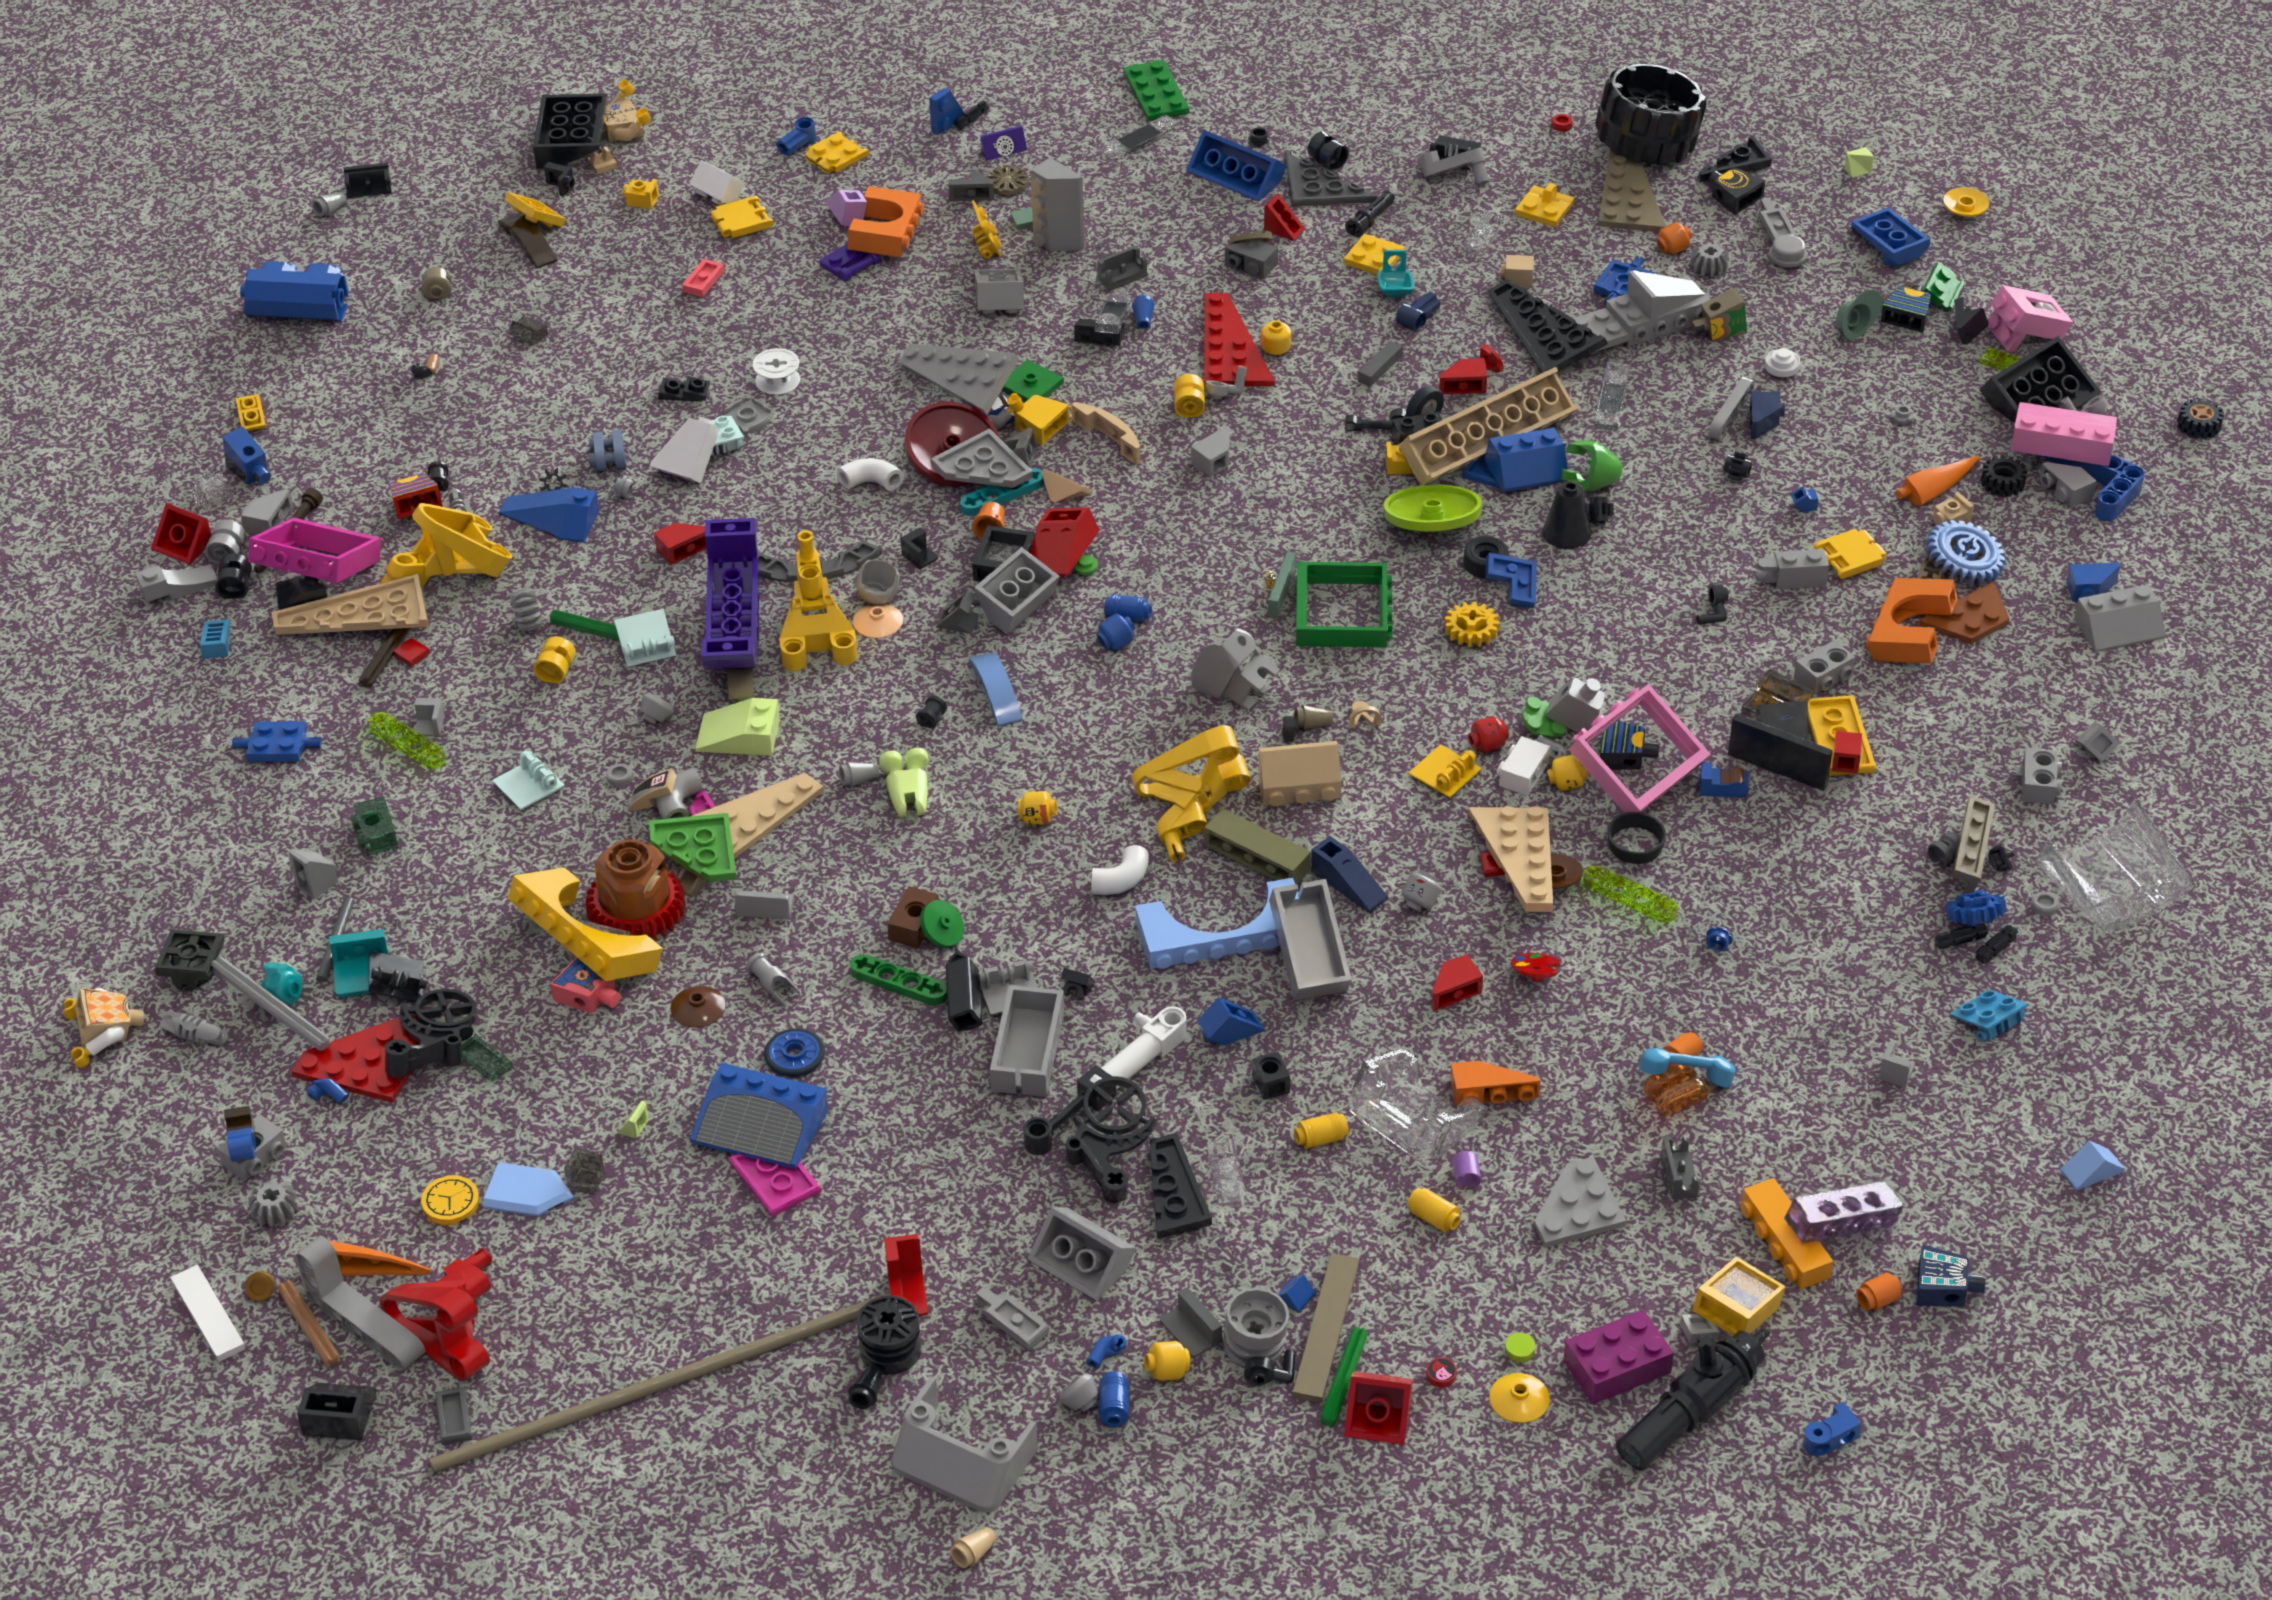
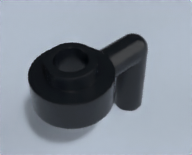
(1717, 597)
(1262, 1370)

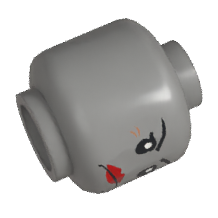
(1421, 890)

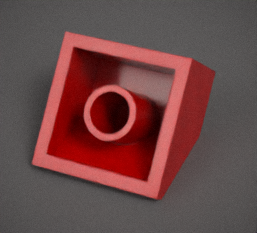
(1378, 1407)

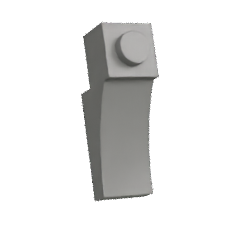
(176, 583)

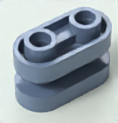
(598, 445)

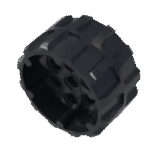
(1650, 114)

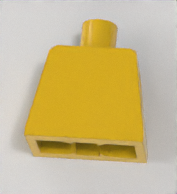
(1043, 416)

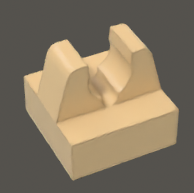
(602, 162)

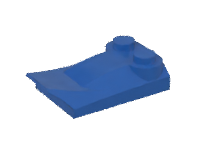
(1892, 236)

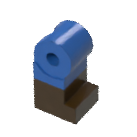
(240, 1133)

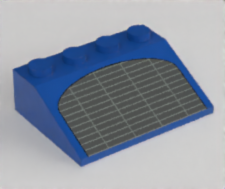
(759, 1115)

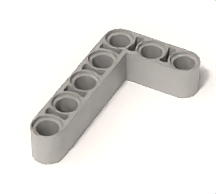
(357, 1314)

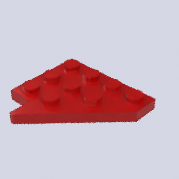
(357, 1062)

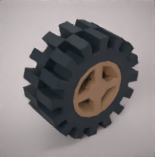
(2200, 418)

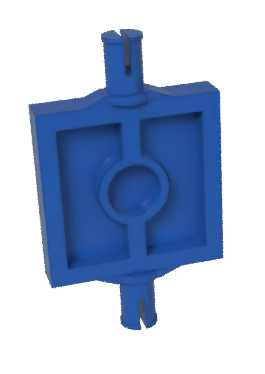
(1614, 279)
(277, 741)

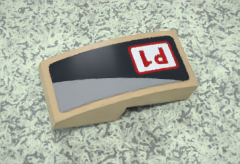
(652, 788)

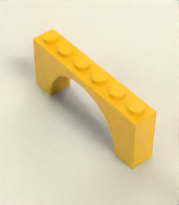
(607, 954)

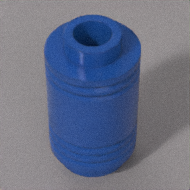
(1134, 607)
(1113, 1399)

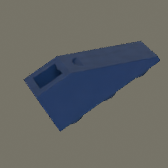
(1346, 874)

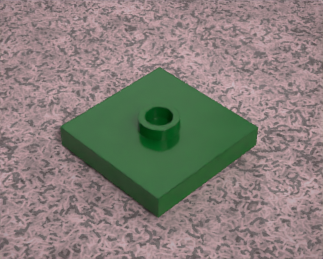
(1032, 380)

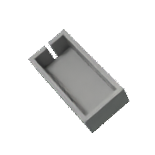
(1310, 940)
(1027, 1040)

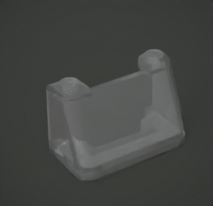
(1407, 1112)

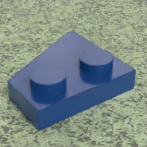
(943, 111)

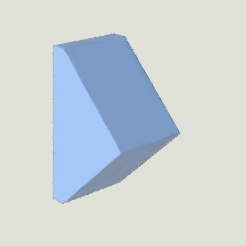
(2091, 1165)

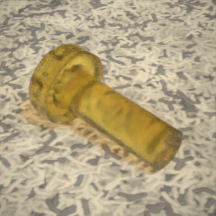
(1271, 580)

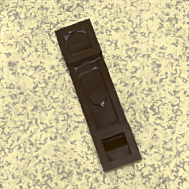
(530, 238)

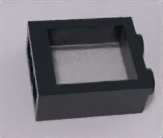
(997, 547)

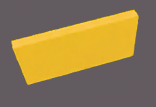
(1838, 714)

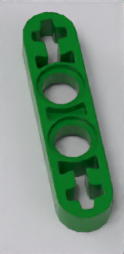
(900, 978)

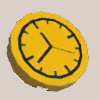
(450, 1200)

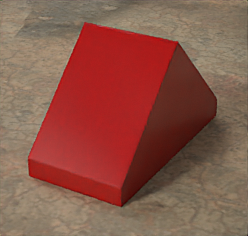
(1281, 220)

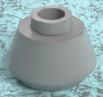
(655, 708)
(1079, 1393)

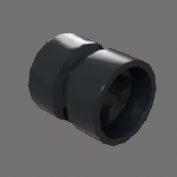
(1327, 150)
(233, 576)

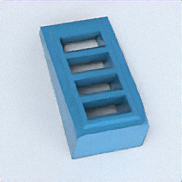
(215, 639)

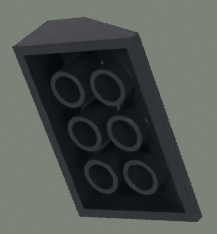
(568, 127)
(2040, 379)

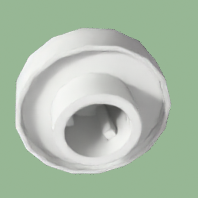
(1782, 363)

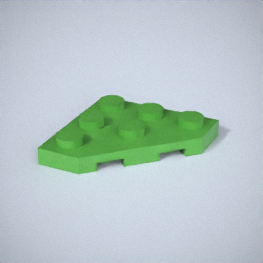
(697, 844)

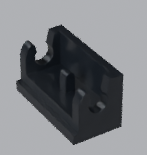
(367, 180)

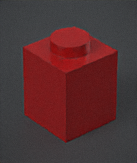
(1846, 752)

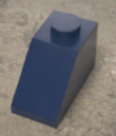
(1764, 412)

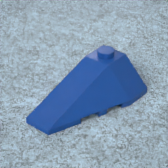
(561, 512)

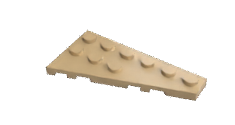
(375, 607)
(1522, 849)

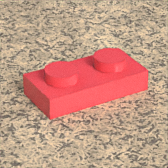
(703, 278)

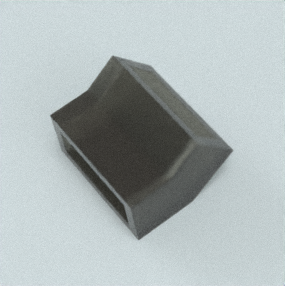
(528, 330)

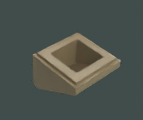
(691, 882)

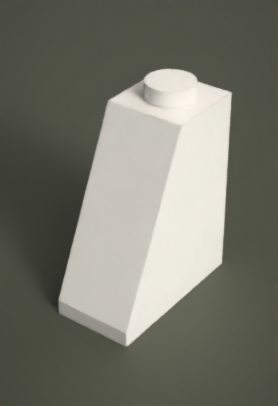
(688, 450)

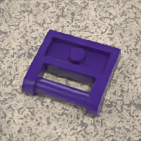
(847, 262)

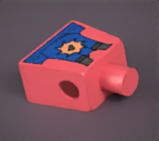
(583, 988)

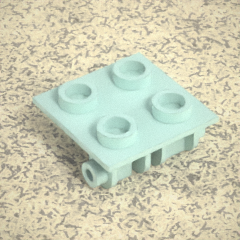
(728, 434)
(645, 637)
(528, 781)

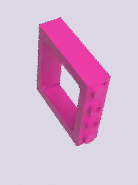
(278, 550)

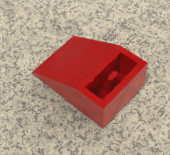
(1063, 537)

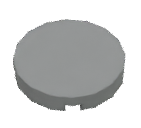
(751, 421)

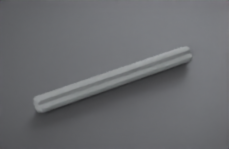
(270, 1003)

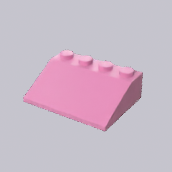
(2064, 434)

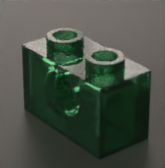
(375, 826)

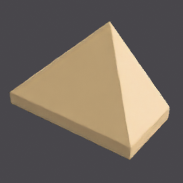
(1062, 488)

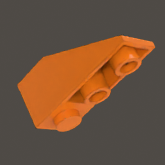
(1491, 1083)

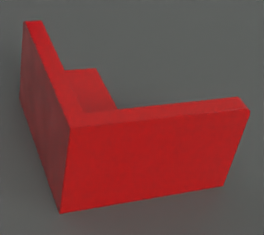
(906, 1270)

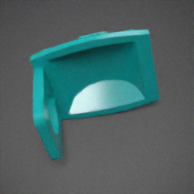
(1396, 281)

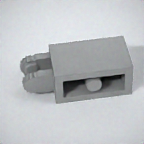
(1794, 569)

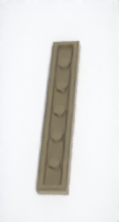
(1326, 1328)

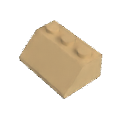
(1299, 773)

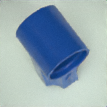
(802, 134)

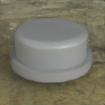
(1788, 251)

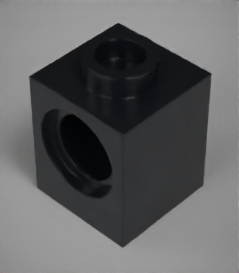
(1271, 1075)

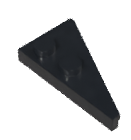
(1745, 157)

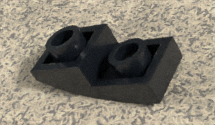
(693, 390)

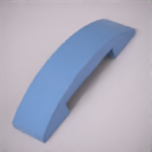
(997, 688)

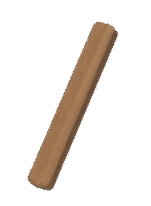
(309, 1324)

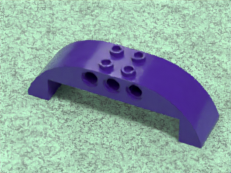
(731, 595)

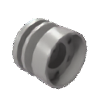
(1255, 1325)

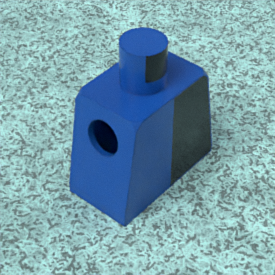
(245, 457)

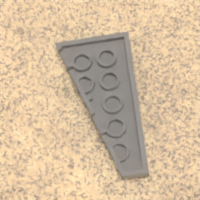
(962, 372)

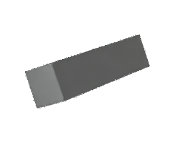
(1380, 363)

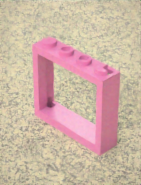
(1668, 723)

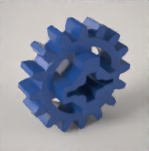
(1976, 908)

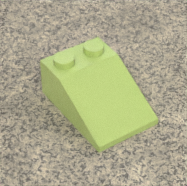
(741, 728)

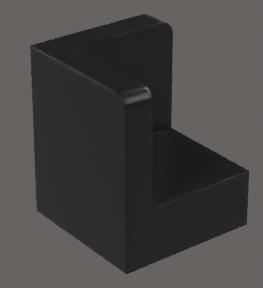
(915, 549)

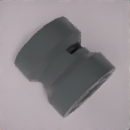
(1944, 849)

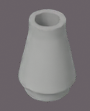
(327, 204)
(856, 773)

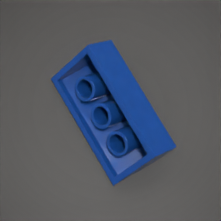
(1235, 166)

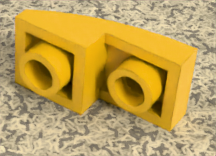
(250, 412)

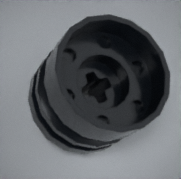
(889, 1334)

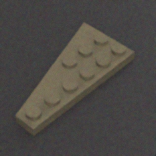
(1628, 197)

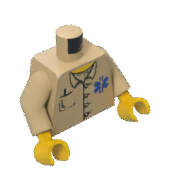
(622, 119)

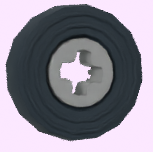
(1425, 400)

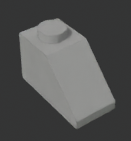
(266, 512)
(312, 872)

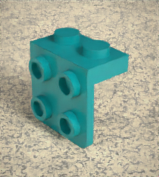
(351, 960)

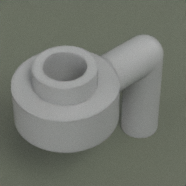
(1218, 389)
(2096, 405)

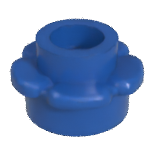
(1719, 936)

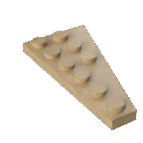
(765, 809)

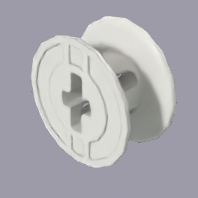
(776, 365)

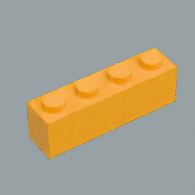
(1802, 1262)

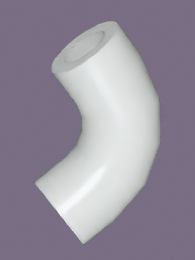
(870, 470)
(1122, 877)

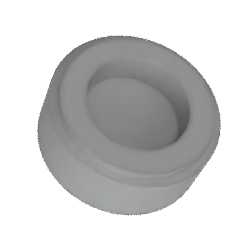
(619, 775)
(2045, 903)

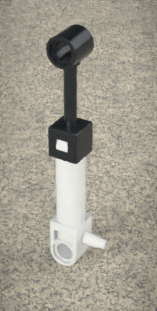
(1157, 1038)

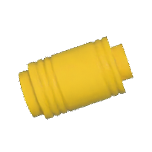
(1321, 1130)
(1434, 1209)

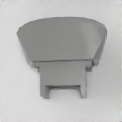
(1220, 670)

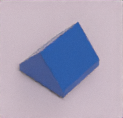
(1297, 1293)

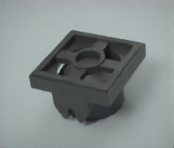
(191, 961)

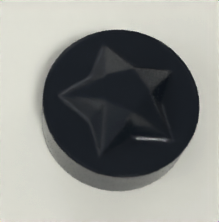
(1290, 728)

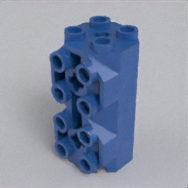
(287, 293)

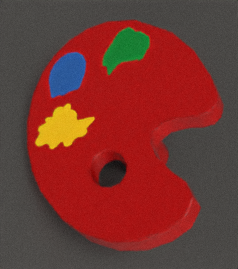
(1535, 965)

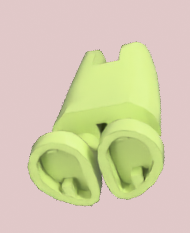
(907, 784)

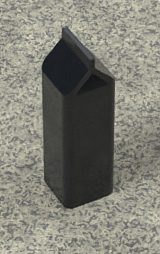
(963, 992)

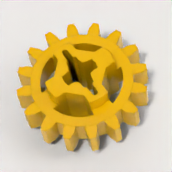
(1472, 624)

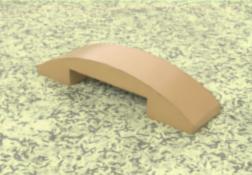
(1092, 417)

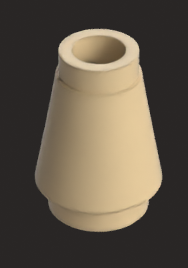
(972, 1547)

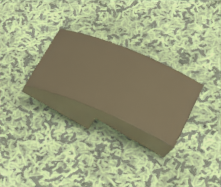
(740, 684)

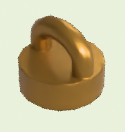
(260, 1286)

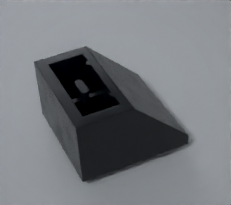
(335, 1410)

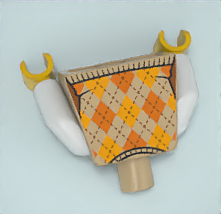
(101, 1020)

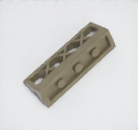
(1973, 842)

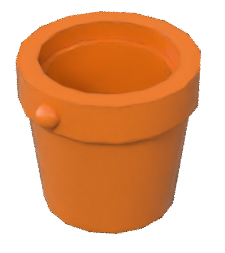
(990, 514)

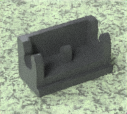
(1122, 268)
(1679, 1169)

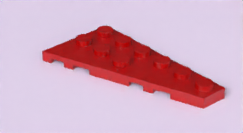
(1230, 345)

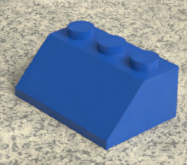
(1526, 459)

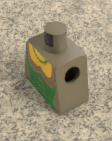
(1722, 316)

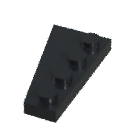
(1176, 1193)

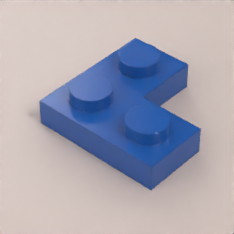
(1519, 575)

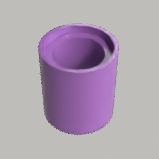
(1466, 1169)

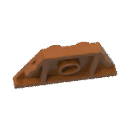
(1972, 616)

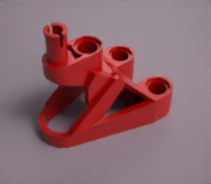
(454, 1299)

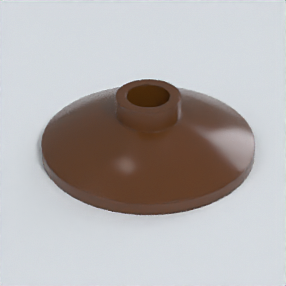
(1565, 871)
(705, 1011)

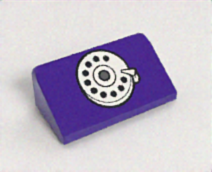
(1003, 143)

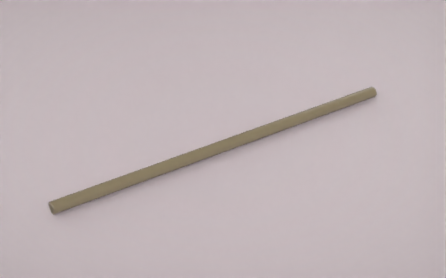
(645, 1388)

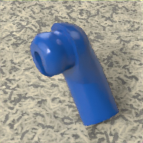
(1104, 1348)

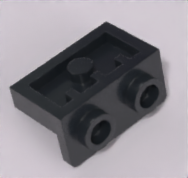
(1085, 332)

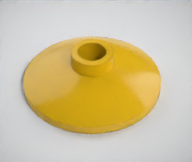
(1966, 202)
(1516, 1406)

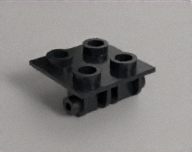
(1451, 146)
(395, 976)

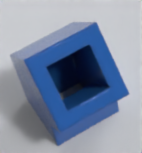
(1805, 499)

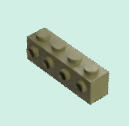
(1256, 847)

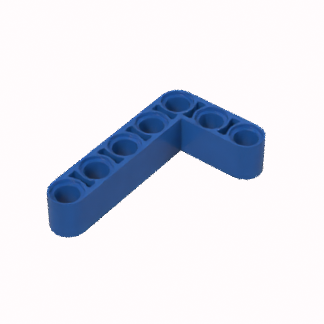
(2122, 484)

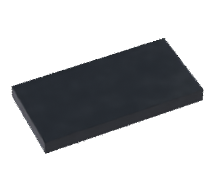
(1780, 752)

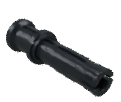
(1365, 217)

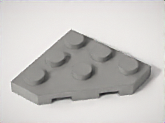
(982, 461)
(1578, 1205)

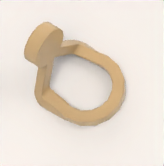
(1360, 709)

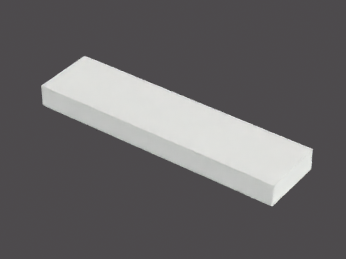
(208, 1313)

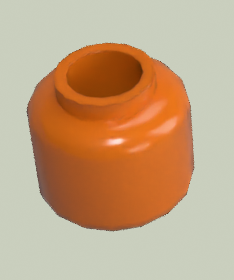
(1674, 238)

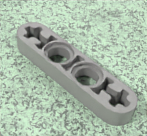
(1730, 408)

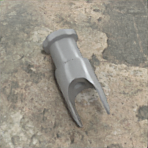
(770, 976)

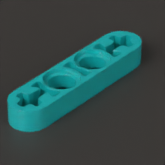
(973, 502)

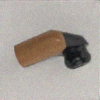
(424, 371)

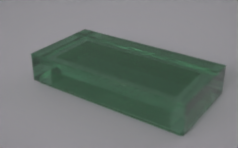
(485, 1058)

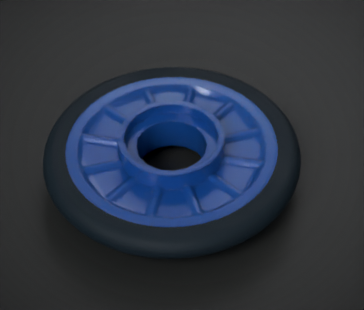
(780, 1061)

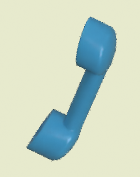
(1718, 1068)

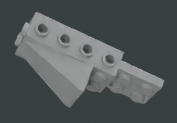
(1649, 310)

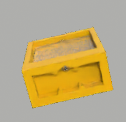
(1738, 1297)

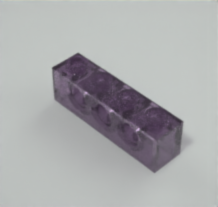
(1843, 1212)

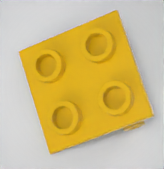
(984, 234)
(1446, 770)

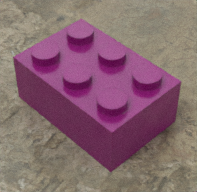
(1618, 1356)

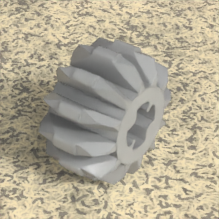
(1709, 259)
(526, 609)
(273, 1203)

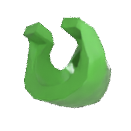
(1604, 467)

